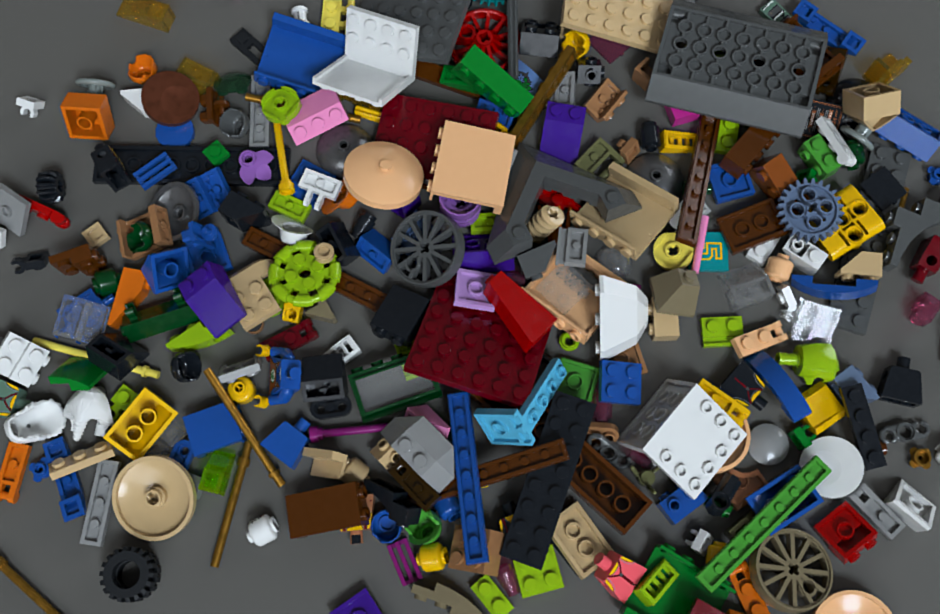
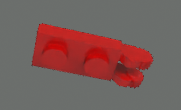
(46, 213)

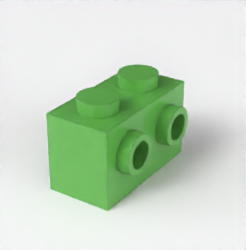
(819, 156)

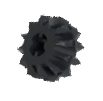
(50, 186)

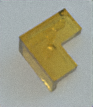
(886, 69)

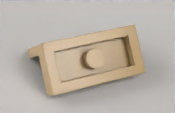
(326, 463)

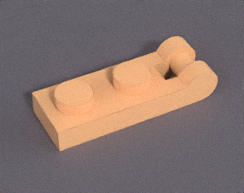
(758, 339)

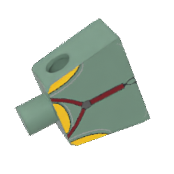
(11, 399)

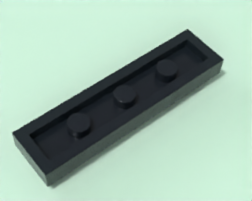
(862, 426)

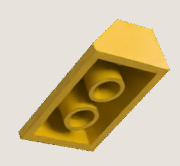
(141, 424)

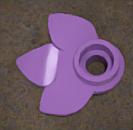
(257, 168)

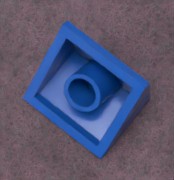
(166, 269)

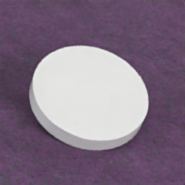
(844, 462)

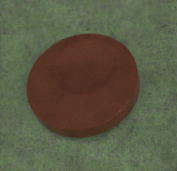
(170, 98)

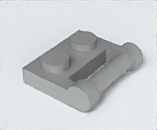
(247, 367)

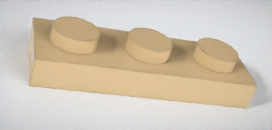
(81, 459)

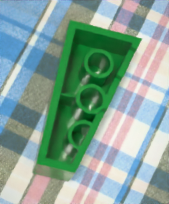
(492, 81)

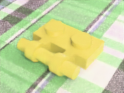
(332, 14)

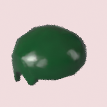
(140, 238)

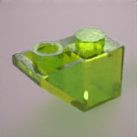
(217, 473)

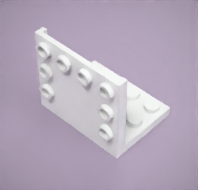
(376, 59)
(684, 434)

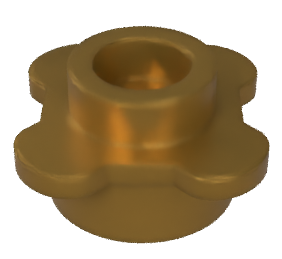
(925, 454)

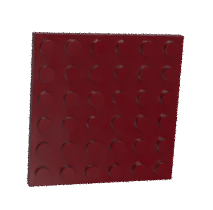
(473, 351)

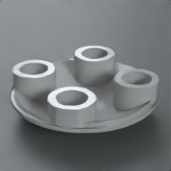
(768, 444)

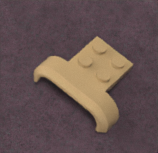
(254, 293)

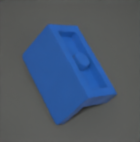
(375, 250)

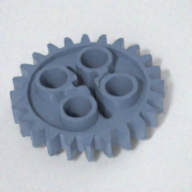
(819, 197)

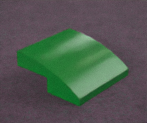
(77, 372)

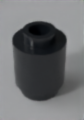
(650, 136)

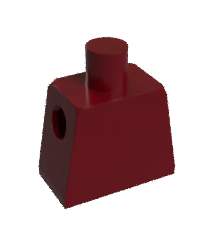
(926, 259)

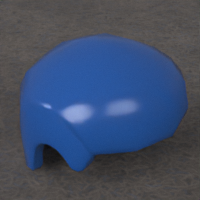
(384, 528)

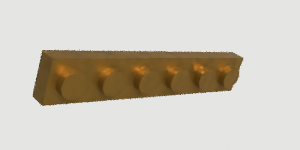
(544, 93)

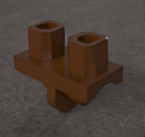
(214, 105)

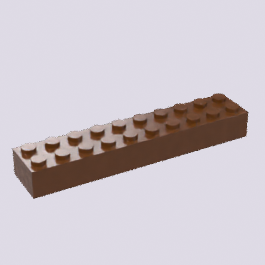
(595, 481)

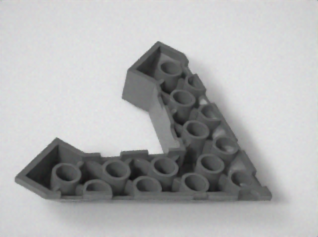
(538, 171)

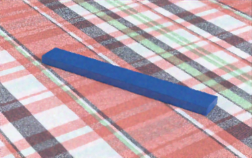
(468, 479)

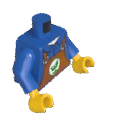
(283, 378)

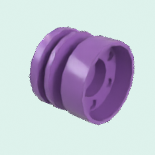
(464, 215)

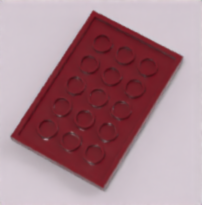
(417, 121)

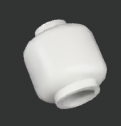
(262, 530)

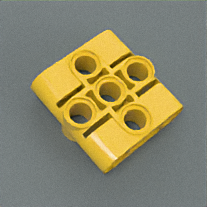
(861, 225)

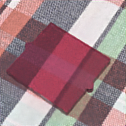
(608, 49)

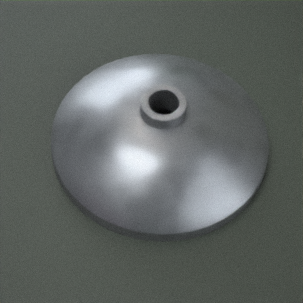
(329, 150)
(669, 173)
(181, 206)

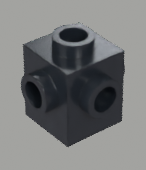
(589, 71)

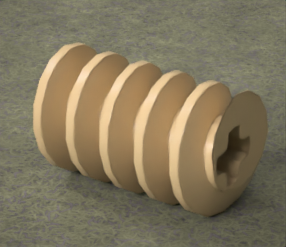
(545, 222)

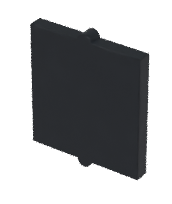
(883, 188)

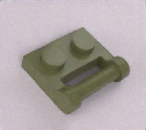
(596, 156)

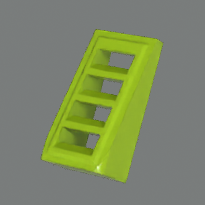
(646, 593)

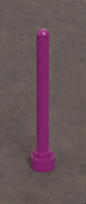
(317, 434)

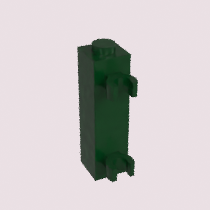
(157, 319)

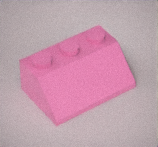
(317, 115)

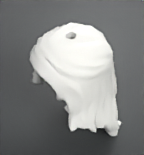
(44, 419)

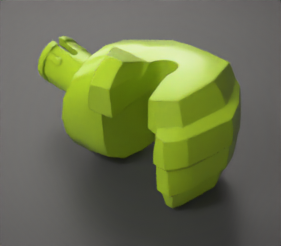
(811, 361)

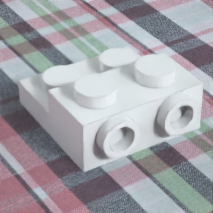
(21, 359)

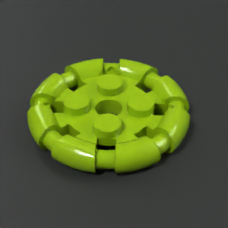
(291, 274)

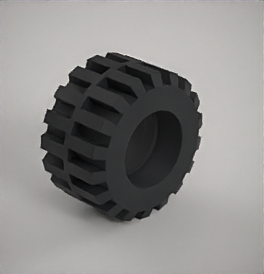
(113, 574)

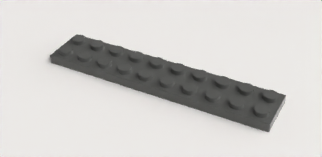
(857, 311)

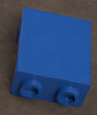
(212, 430)

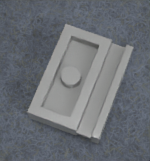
(566, 90)
(572, 247)

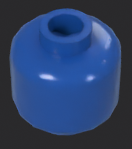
(448, 509)

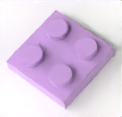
(469, 290)

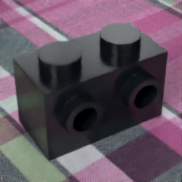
(338, 236)

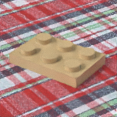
(579, 540)

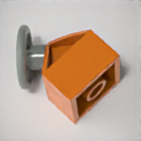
(89, 113)

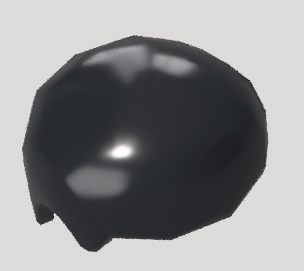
(186, 366)

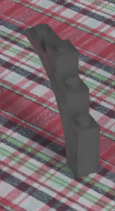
(905, 226)

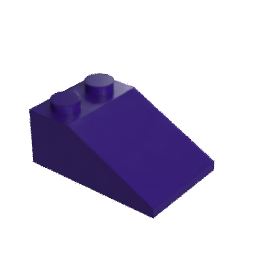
(563, 131)
(212, 298)

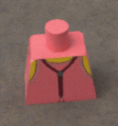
(618, 574)

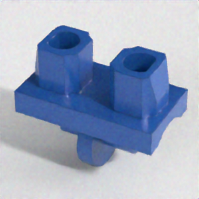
(200, 235)

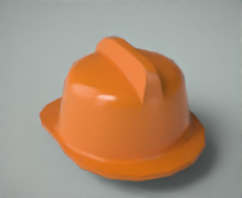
(343, 201)

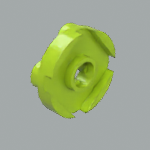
(281, 114)

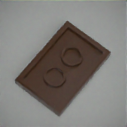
(751, 226)

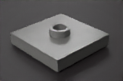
(13, 210)

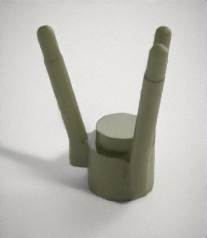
(646, 477)

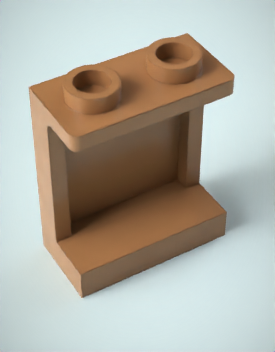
(158, 220)

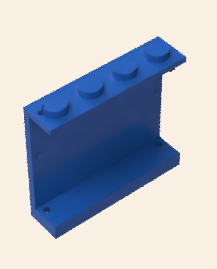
(296, 54)

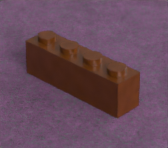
(747, 150)

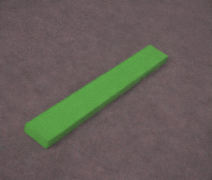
(763, 523)

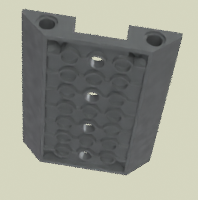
(732, 85)

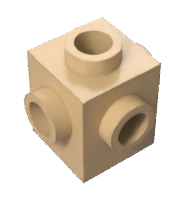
(385, 453)

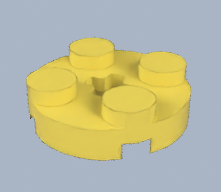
(671, 262)

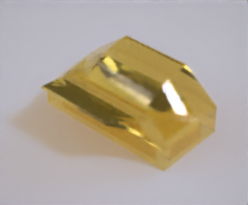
(199, 74)

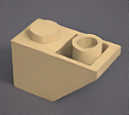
(863, 266)
(662, 326)

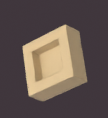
(96, 235)

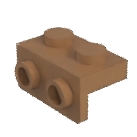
(604, 101)

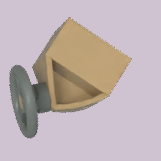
(871, 108)

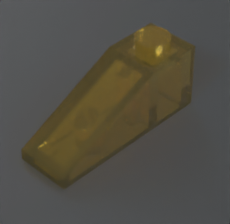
(148, 13)

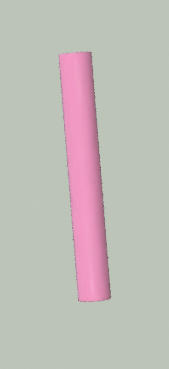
(700, 244)

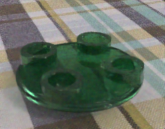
(232, 83)

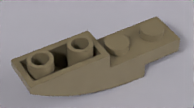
(444, 597)

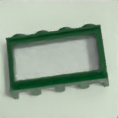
(389, 389)

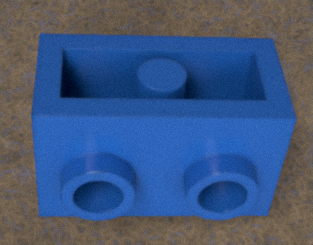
(678, 504)

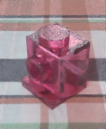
(924, 309)

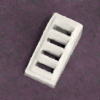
(341, 344)

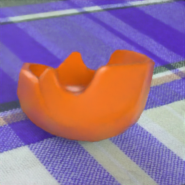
(142, 68)

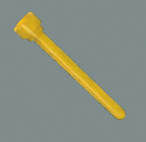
(286, 185)

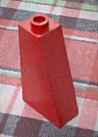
(518, 310)

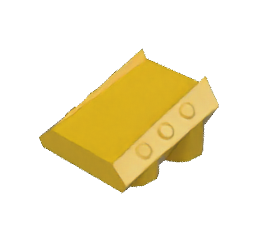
(824, 407)

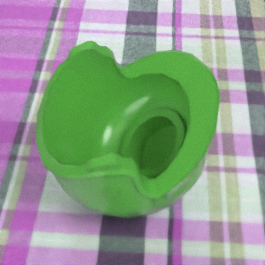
(426, 530)

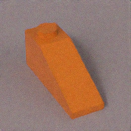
(131, 288)

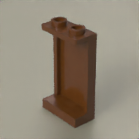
(327, 509)

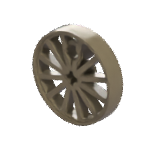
(796, 576)

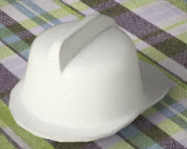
(290, 229)

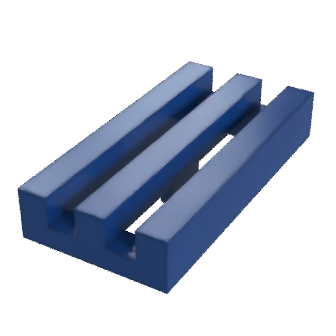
(153, 168)

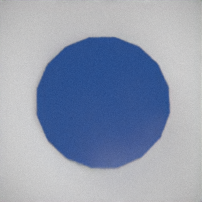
(175, 136)

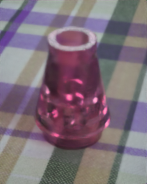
(508, 579)

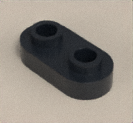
(331, 408)

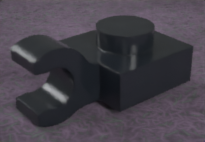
(33, 261)

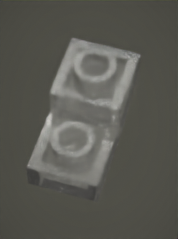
(167, 439)

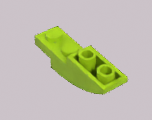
(195, 338)

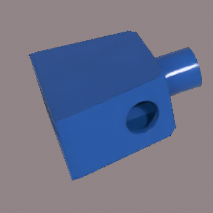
(288, 442)

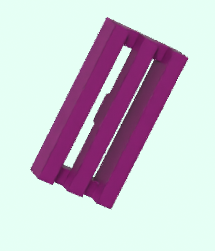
(397, 545)

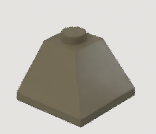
(675, 292)

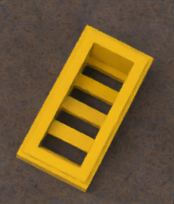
(667, 142)

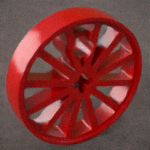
(484, 39)

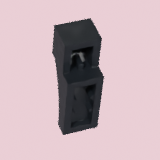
(395, 502)

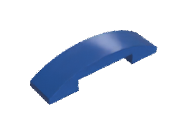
(837, 37)
(833, 292)
(780, 384)
(69, 486)

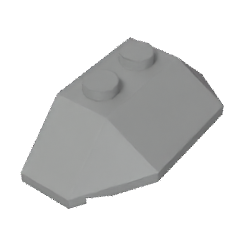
(422, 449)

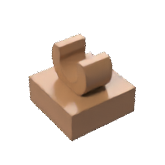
(628, 149)

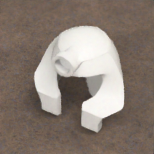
(88, 405)

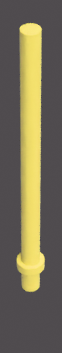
(143, 370)

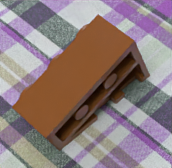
(774, 176)

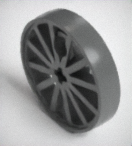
(427, 249)

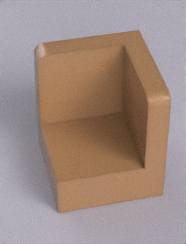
(642, 74)

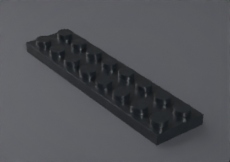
(547, 487)

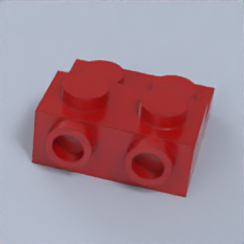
(846, 533)

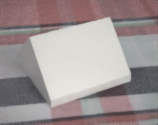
(911, 507)

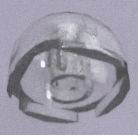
(614, 261)

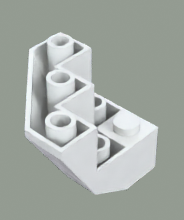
(620, 316)

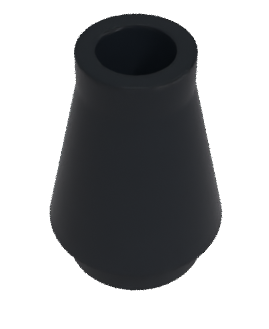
(364, 223)

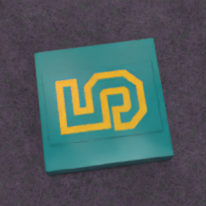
(714, 254)

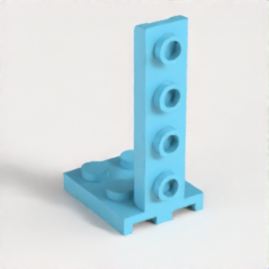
(516, 425)

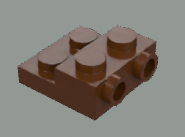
(81, 258)

